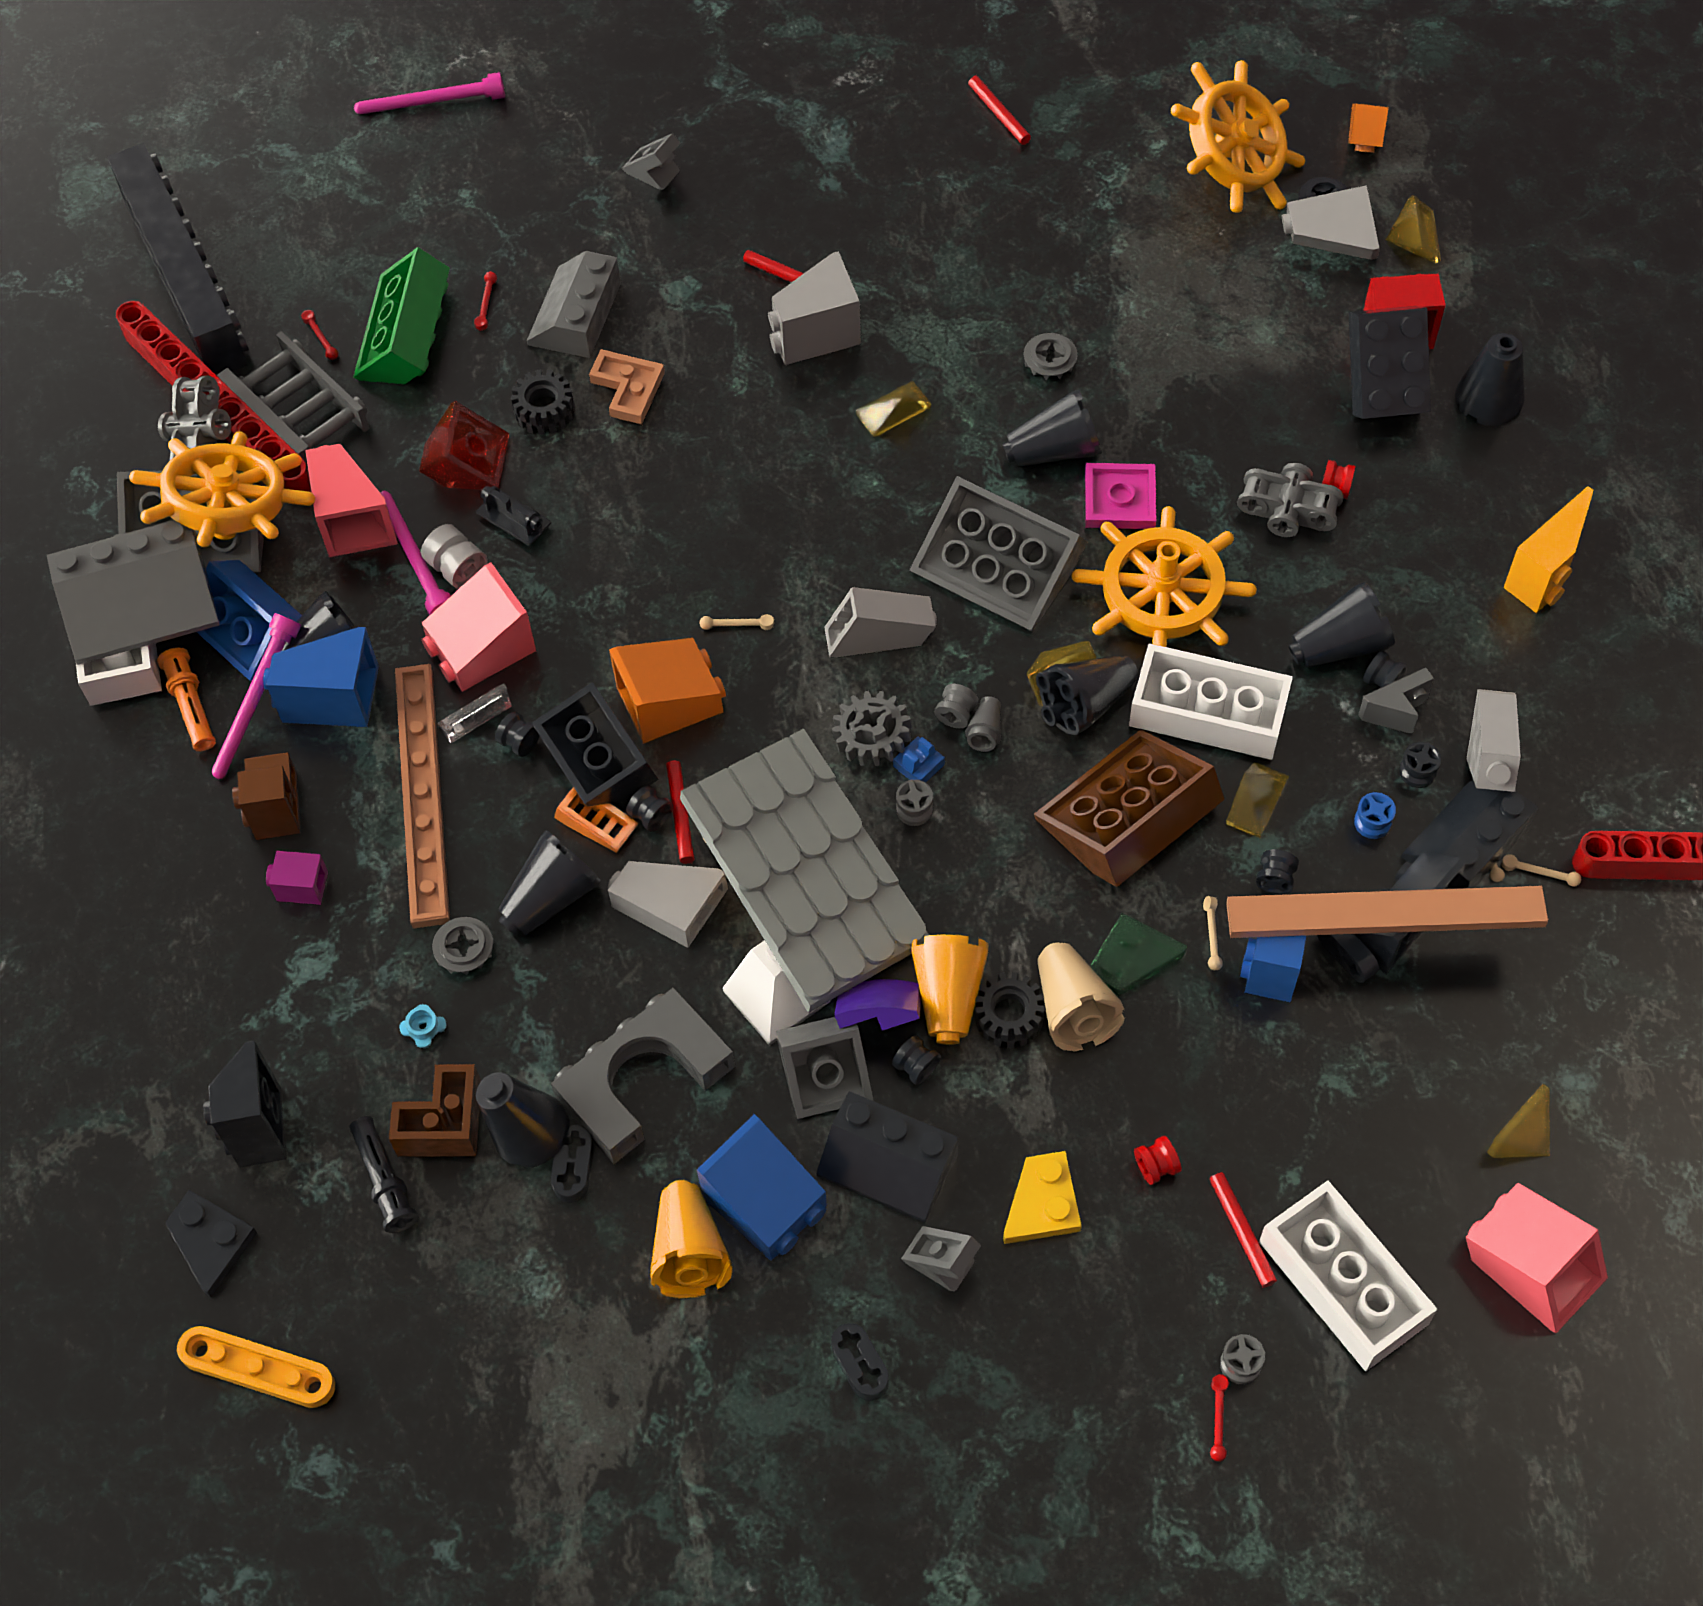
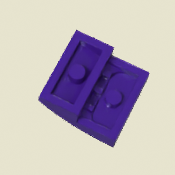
(887, 999)

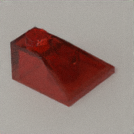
(464, 450)

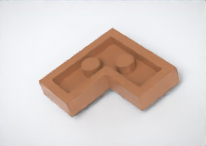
(634, 380)

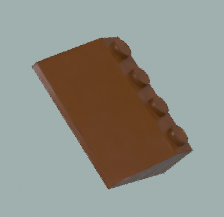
(1131, 806)

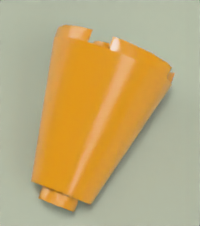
(948, 983)
(687, 1244)

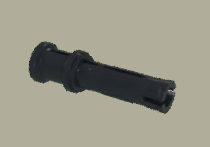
(388, 1189)

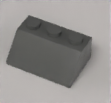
(577, 305)

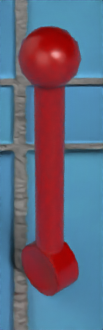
(309, 318)
(481, 322)
(1219, 1385)

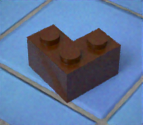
(268, 796)
(442, 1125)

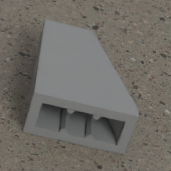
(1334, 223)
(878, 622)
(1494, 741)
(668, 897)

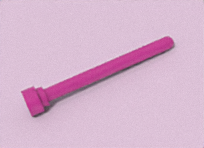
(489, 87)
(435, 596)
(282, 632)

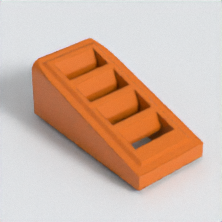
(577, 822)

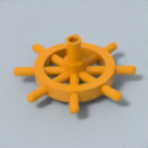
(1238, 136)
(222, 489)
(1164, 581)

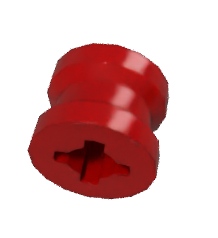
(1339, 476)
(1157, 1160)

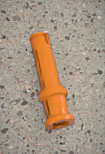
(184, 686)

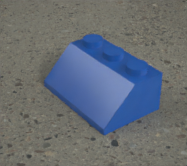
(244, 613)

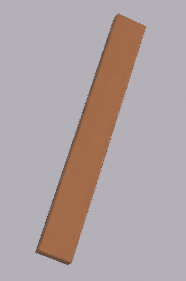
(422, 797)
(1386, 911)

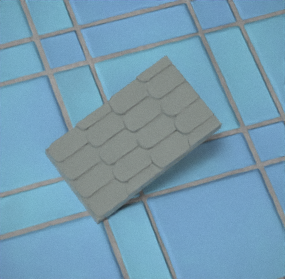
(805, 868)

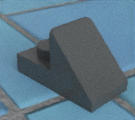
(655, 162)
(1395, 703)
(942, 1255)

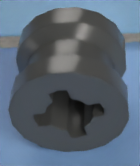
(956, 706)
(918, 794)
(1243, 1349)

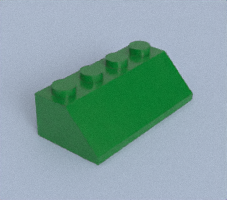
(403, 320)

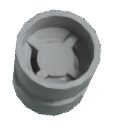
(452, 555)

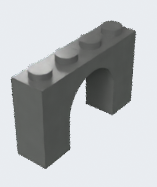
(663, 1027)

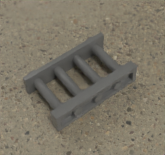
(294, 353)

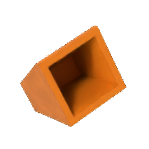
(666, 685)

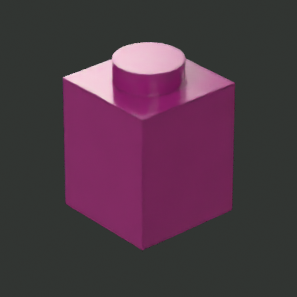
(297, 877)

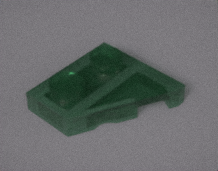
(1133, 954)

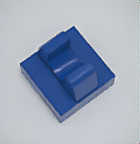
(919, 760)

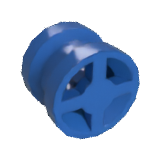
(1377, 806)

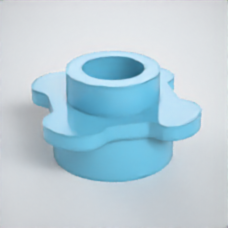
(422, 1015)

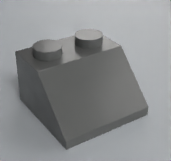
(823, 1065)

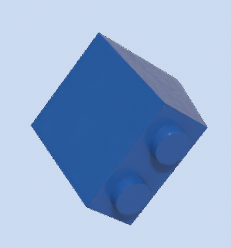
(325, 680)
(761, 1189)

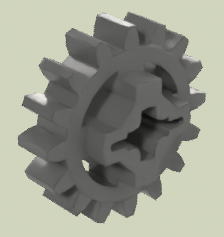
(870, 726)

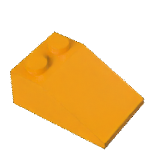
(1546, 556)

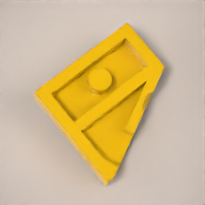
(1043, 1200)

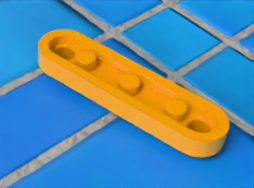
(256, 1366)

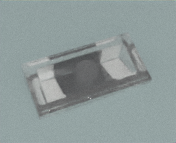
(475, 713)

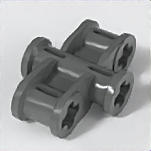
(195, 414)
(1290, 500)

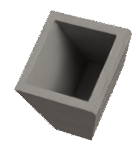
(816, 313)

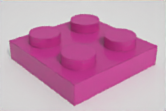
(1120, 495)

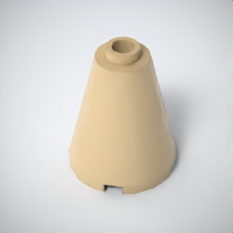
(1076, 999)

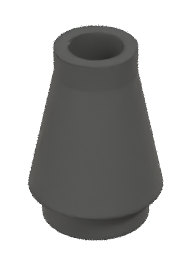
(985, 726)

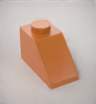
(1367, 126)

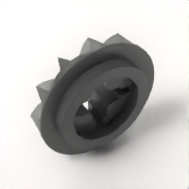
(1038, 349)
(449, 937)

